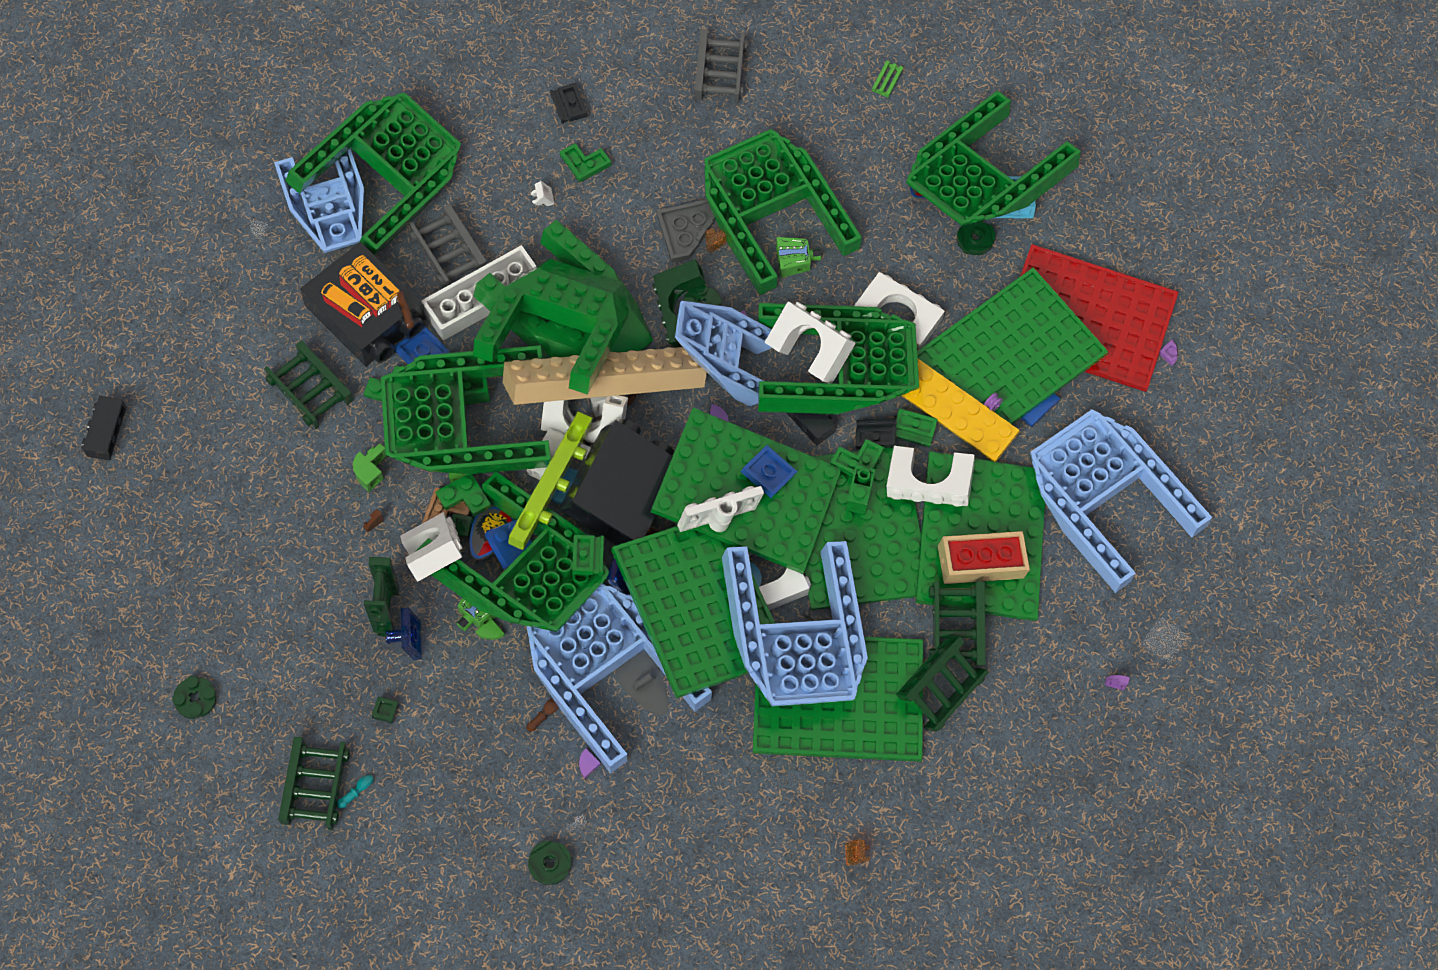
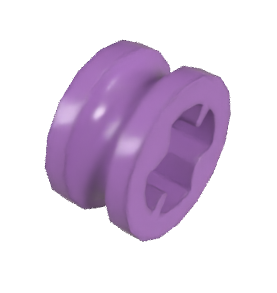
(993, 402)

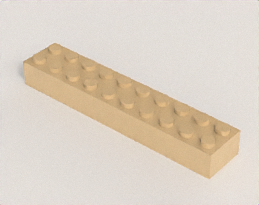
(620, 375)

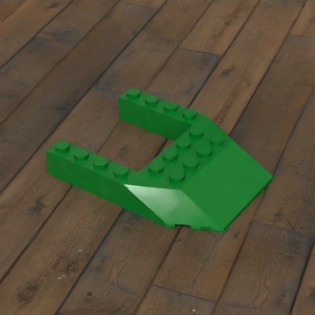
(401, 146)
(760, 180)
(969, 185)
(566, 297)
(556, 338)
(875, 371)
(429, 421)
(539, 583)

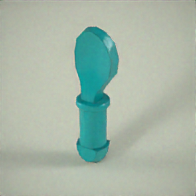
(363, 783)

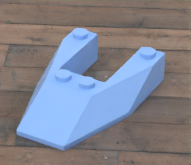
(329, 209)
(714, 342)

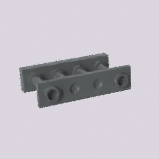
(705, 57)
(458, 232)

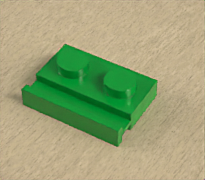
(915, 427)
(587, 555)

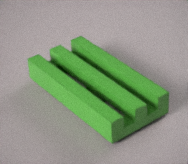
(893, 67)

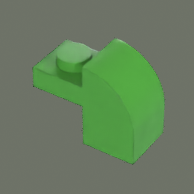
(365, 467)

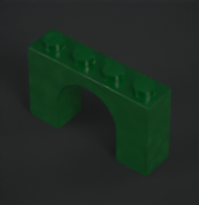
(669, 287)

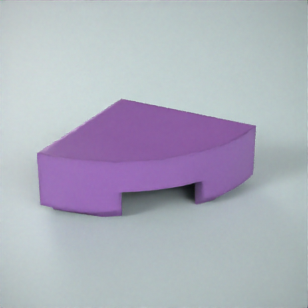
(1169, 352)
(718, 412)
(1117, 681)
(588, 763)

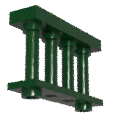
(316, 368)
(384, 588)
(977, 613)
(924, 677)
(297, 771)

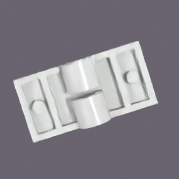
(720, 511)

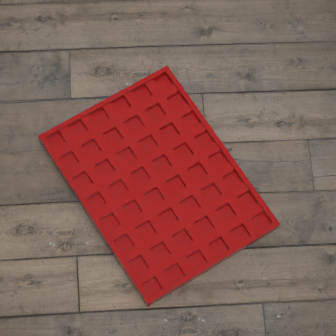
(1117, 309)

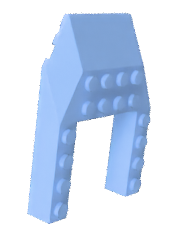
(1091, 465)
(586, 650)
(800, 659)

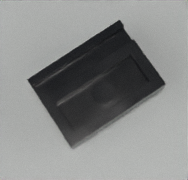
(568, 103)
(878, 431)

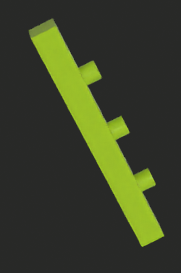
(551, 481)

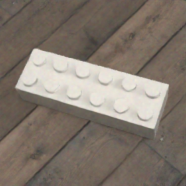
(456, 307)

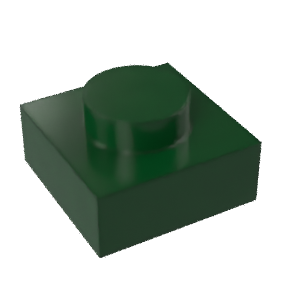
(463, 524)
(385, 709)

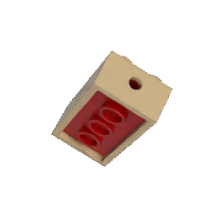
(983, 557)

